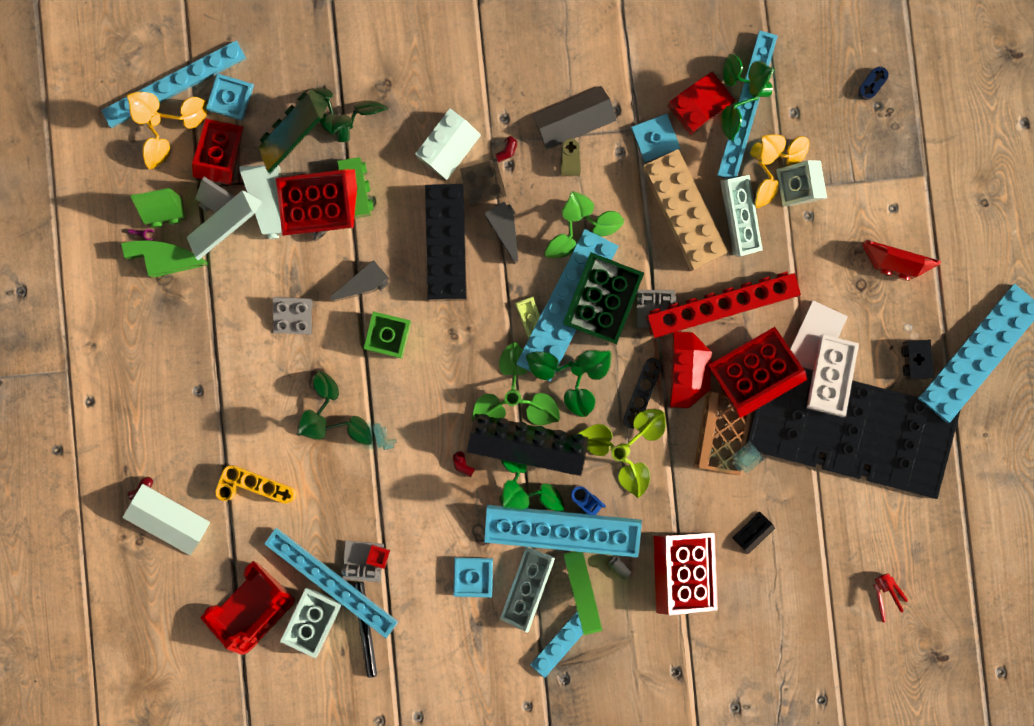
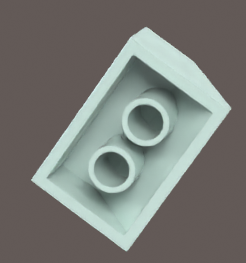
(448, 144)
(311, 622)

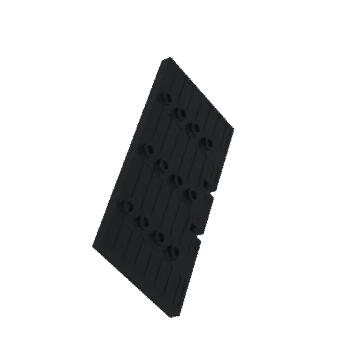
(881, 428)

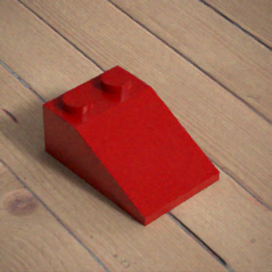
(700, 102)
(217, 151)

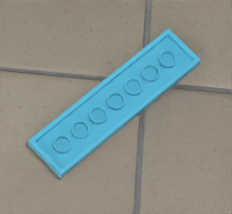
(550, 333)
(979, 354)
(563, 531)

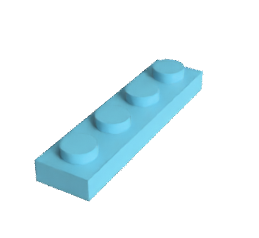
(558, 646)

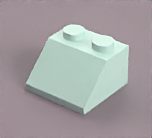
(801, 183)

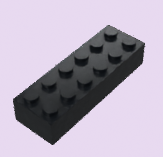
(445, 242)
(527, 444)

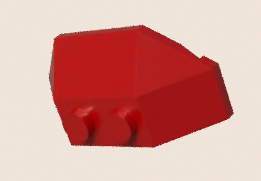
(898, 261)
(689, 370)

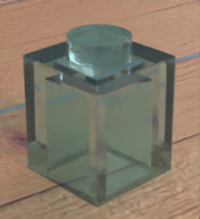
(747, 458)

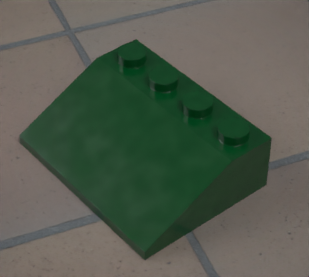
(291, 129)
(603, 299)

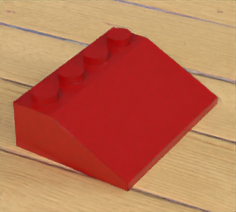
(317, 201)
(758, 372)
(685, 573)

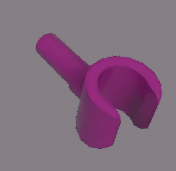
(141, 233)

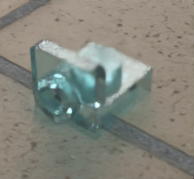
(381, 434)

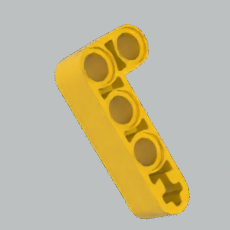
(258, 487)

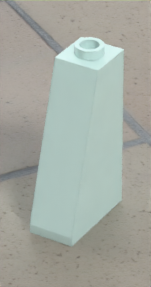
(263, 187)

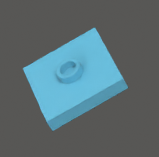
(229, 97)
(655, 138)
(473, 577)

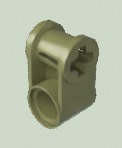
(570, 162)

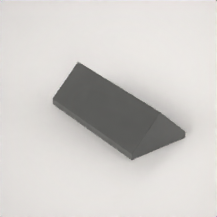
(574, 117)

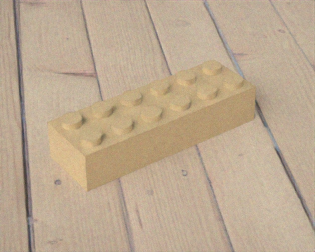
(684, 210)

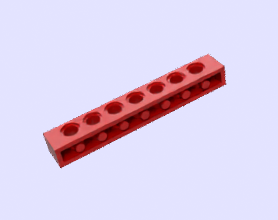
(788, 286)

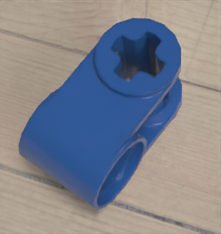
(587, 501)

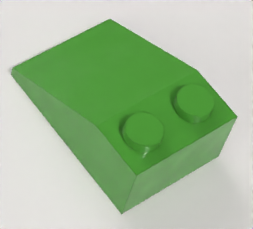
(159, 207)

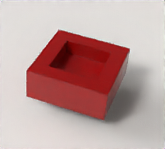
(378, 556)

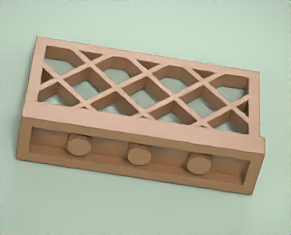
(706, 434)

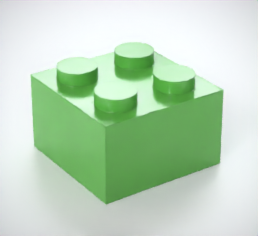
(387, 335)

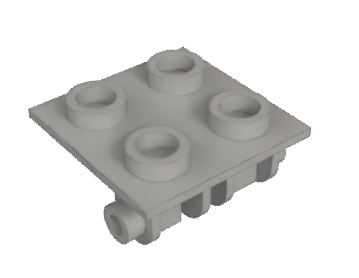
(653, 299)
(292, 315)
(355, 562)

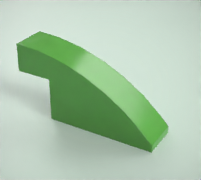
(162, 257)
(583, 592)

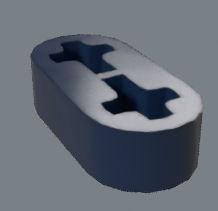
(876, 85)

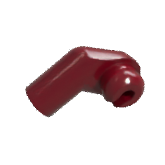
(509, 150)
(460, 464)
(148, 481)

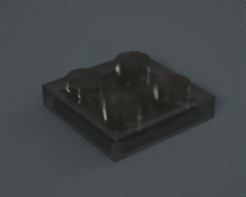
(483, 182)

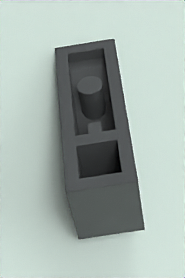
(503, 224)
(366, 281)

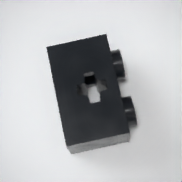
(917, 349)

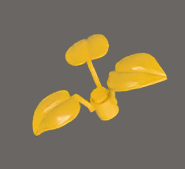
(143, 110)
(766, 153)

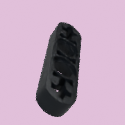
(639, 392)

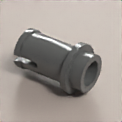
(619, 567)

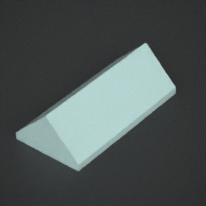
(741, 215)
(222, 223)
(166, 519)
(527, 588)

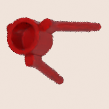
(887, 583)

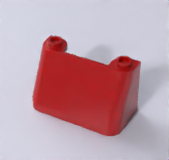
(249, 610)

